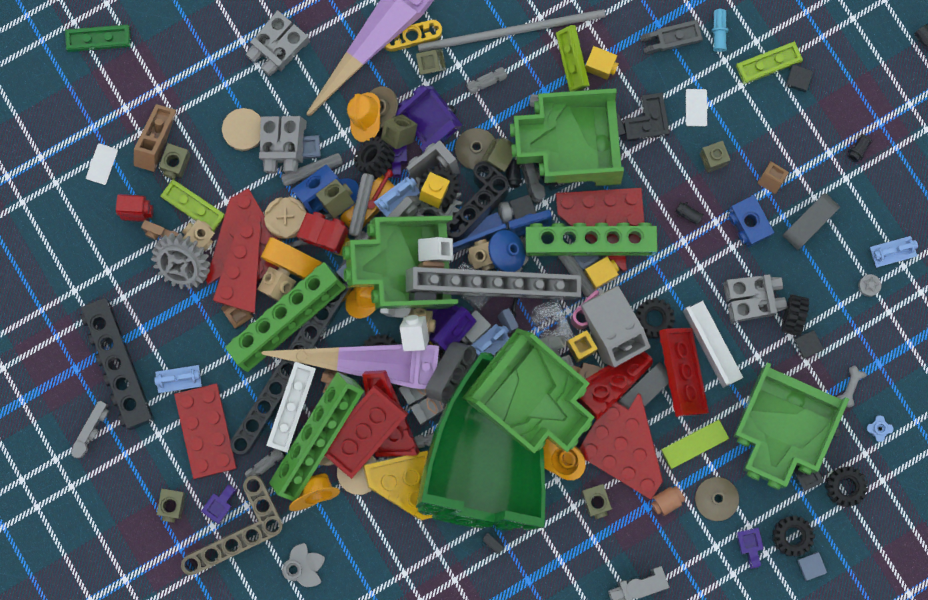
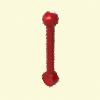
(371, 205)

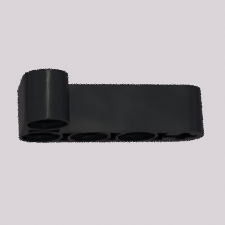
(473, 206)

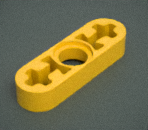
(416, 27)

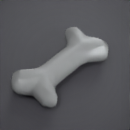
(855, 376)

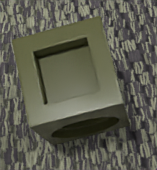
(431, 61)
(399, 131)
(174, 152)
(499, 154)
(714, 156)
(335, 198)
(597, 491)
(167, 495)

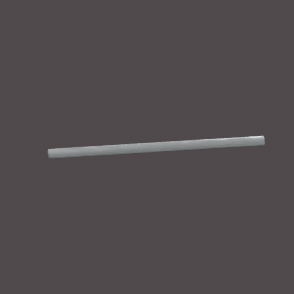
(511, 30)

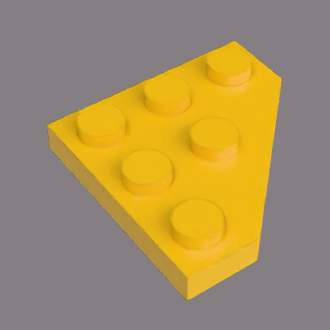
(398, 481)

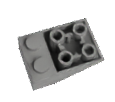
(614, 327)

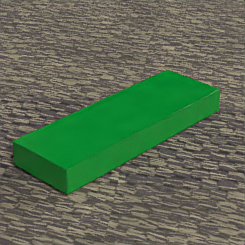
(98, 38)

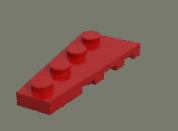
(612, 382)
(401, 439)

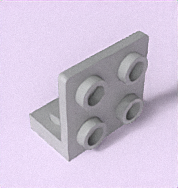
(432, 156)

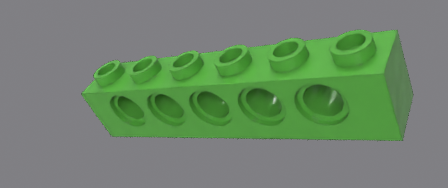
(646, 246)
(296, 315)
(316, 437)

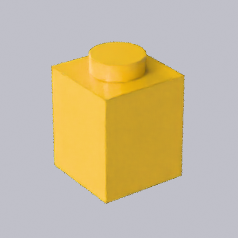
(601, 63)
(434, 190)
(602, 272)
(581, 346)

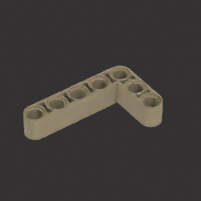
(239, 535)

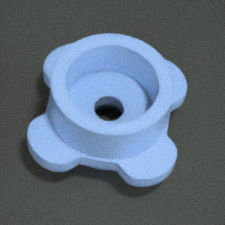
(873, 428)

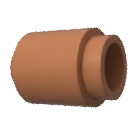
(668, 500)

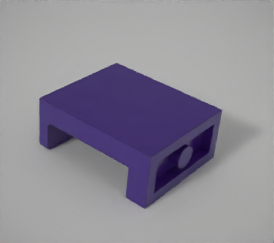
(432, 115)
(450, 325)

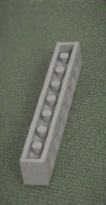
(493, 283)

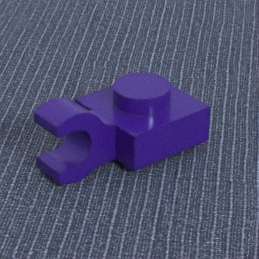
(399, 158)
(218, 506)
(750, 543)

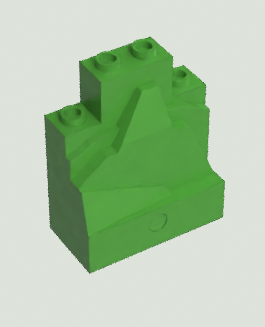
(572, 137)
(388, 255)
(532, 394)
(786, 427)

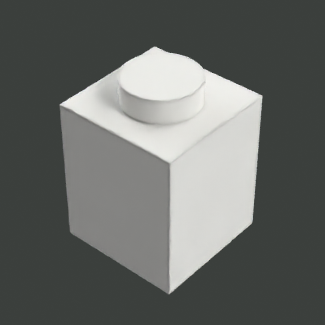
(435, 249)
(414, 333)

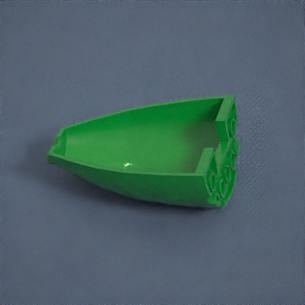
(478, 471)

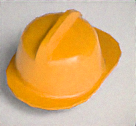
(364, 116)
(359, 302)
(565, 464)
(317, 490)

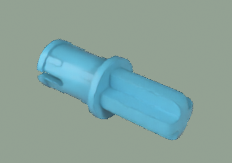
(719, 30)

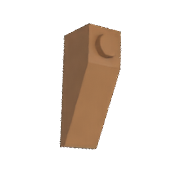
(154, 138)

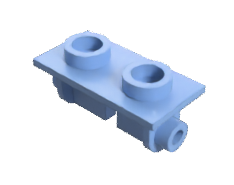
(394, 196)
(894, 251)
(492, 340)
(178, 379)

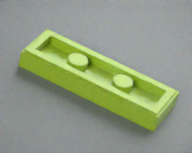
(572, 58)
(769, 63)
(192, 205)
(694, 444)

